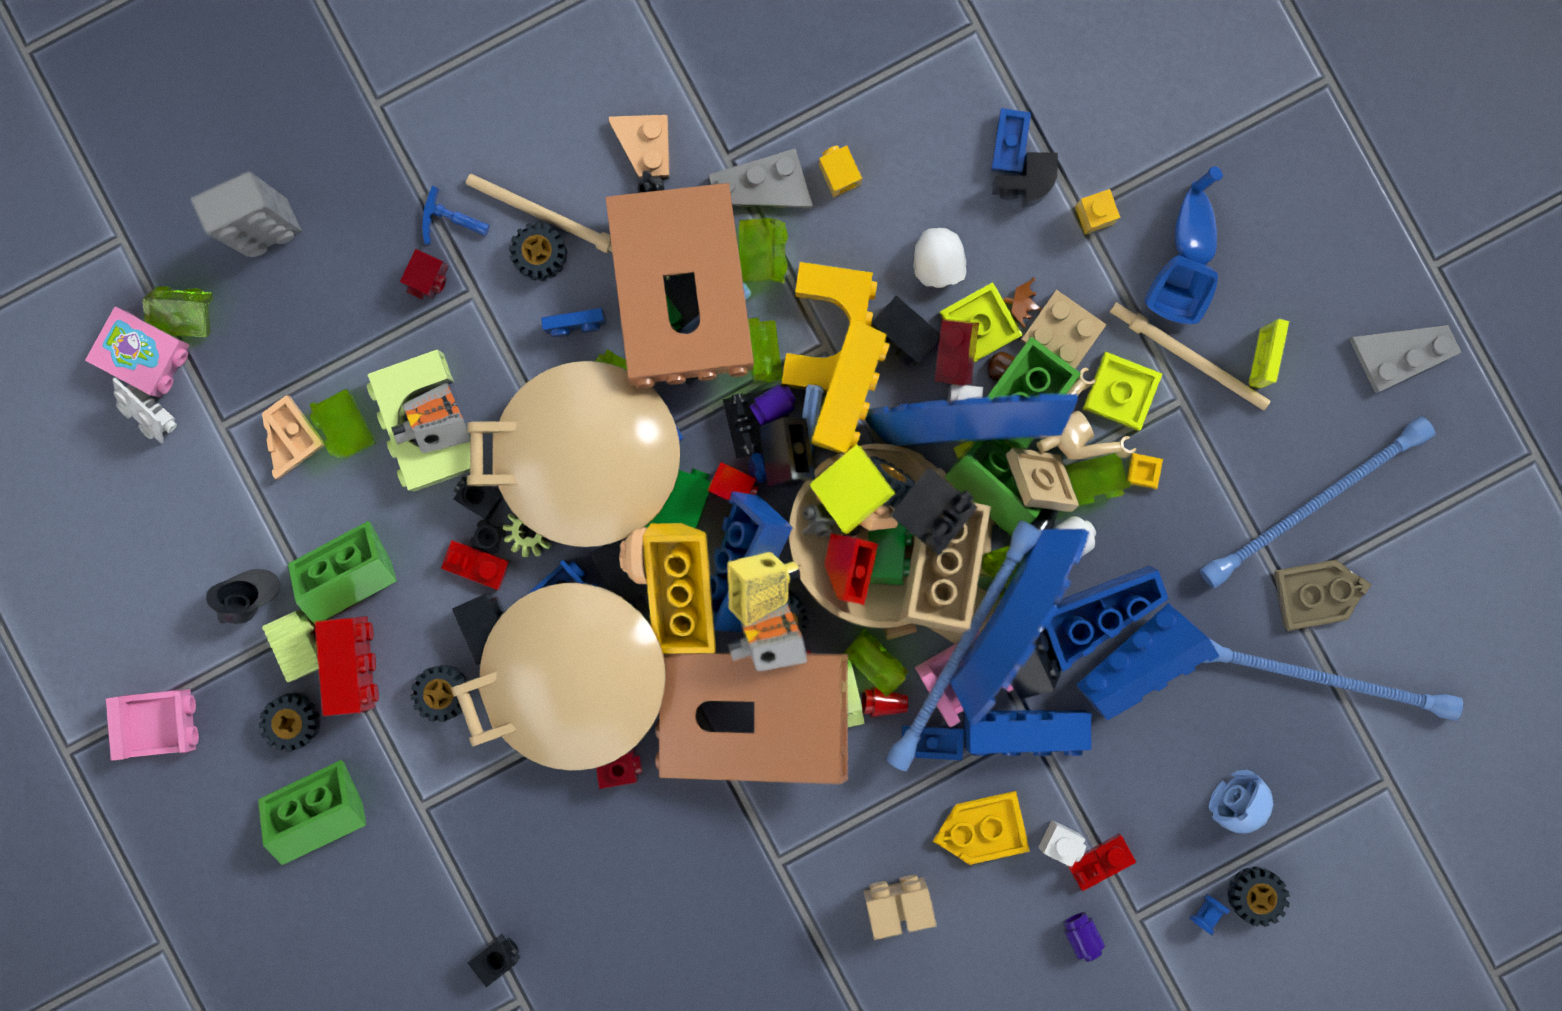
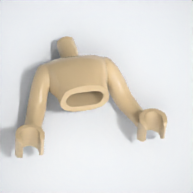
(1079, 432)

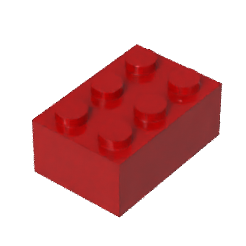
(346, 665)

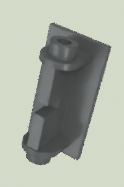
(822, 523)

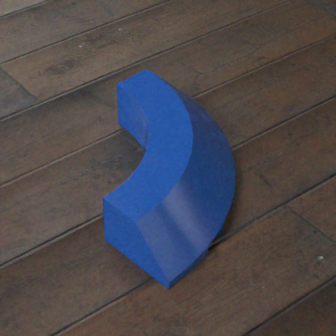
(973, 419)
(1017, 620)

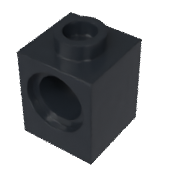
(486, 507)
(485, 968)

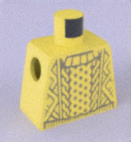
(758, 585)

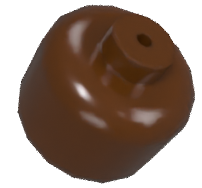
(999, 364)

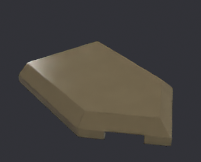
(1318, 594)

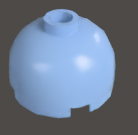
(1242, 803)

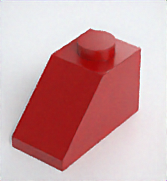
(731, 480)
(850, 566)

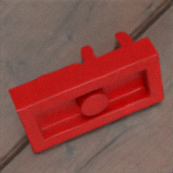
(475, 565)
(1102, 862)

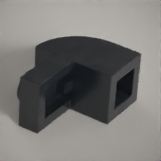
(1037, 179)

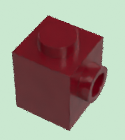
(424, 275)
(620, 772)

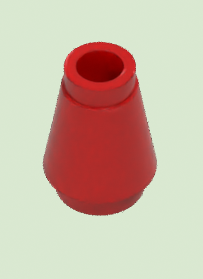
(877, 704)

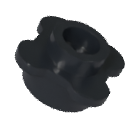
(650, 183)
(479, 538)

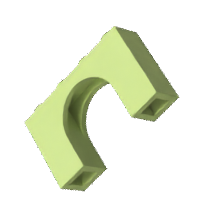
(394, 388)

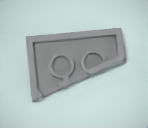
(767, 182)
(1402, 354)

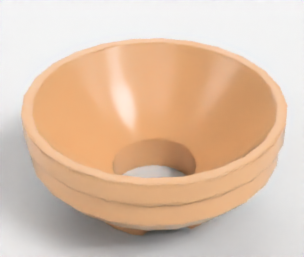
(632, 556)

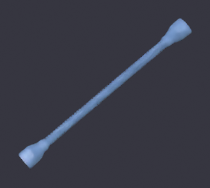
(1414, 434)
(1442, 705)
(903, 751)

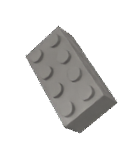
(246, 215)

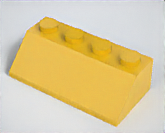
(849, 387)
(679, 588)

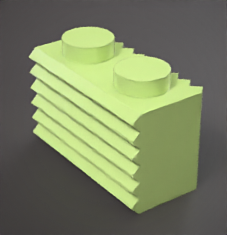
(293, 644)

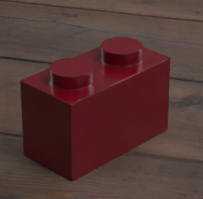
(956, 352)

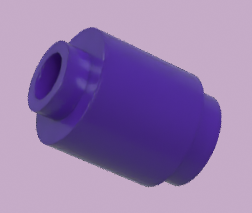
(773, 404)
(1083, 937)

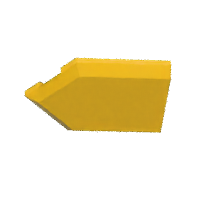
(984, 829)

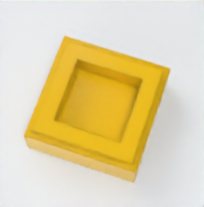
(1144, 471)

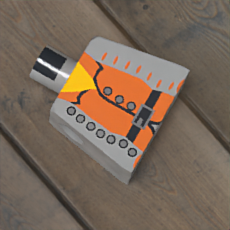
(432, 421)
(771, 641)

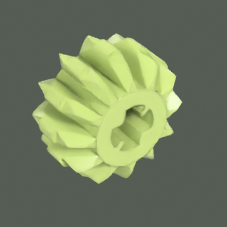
(528, 542)

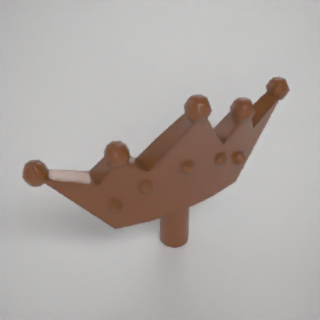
(1022, 302)

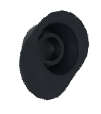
(242, 595)

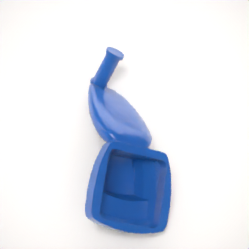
(1186, 283)

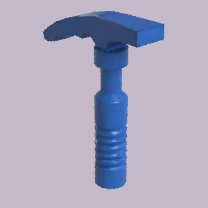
(456, 217)

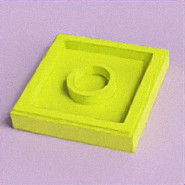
(995, 320)
(1268, 354)
(1122, 391)
(852, 489)

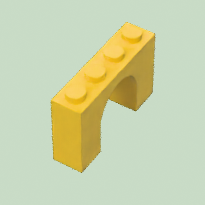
(845, 289)

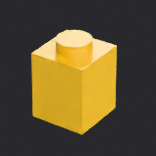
(839, 170)
(1097, 211)

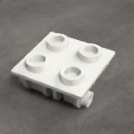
(140, 406)

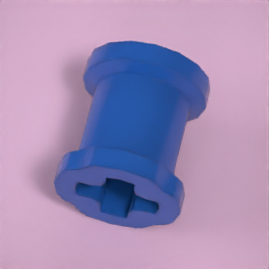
(1209, 914)

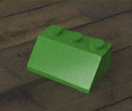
(1034, 373)
(989, 479)
(341, 573)
(310, 813)

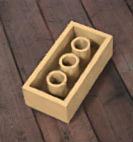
(944, 586)

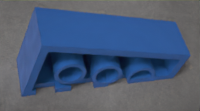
(748, 532)
(1101, 612)
(1146, 662)
(1029, 731)

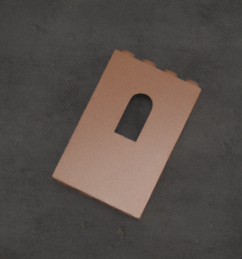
(675, 235)
(796, 720)

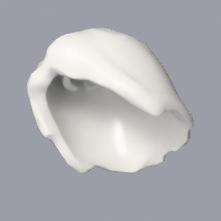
(939, 258)

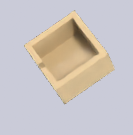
(899, 902)

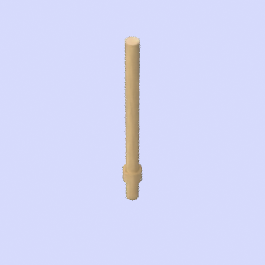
(602, 240)
(1140, 324)

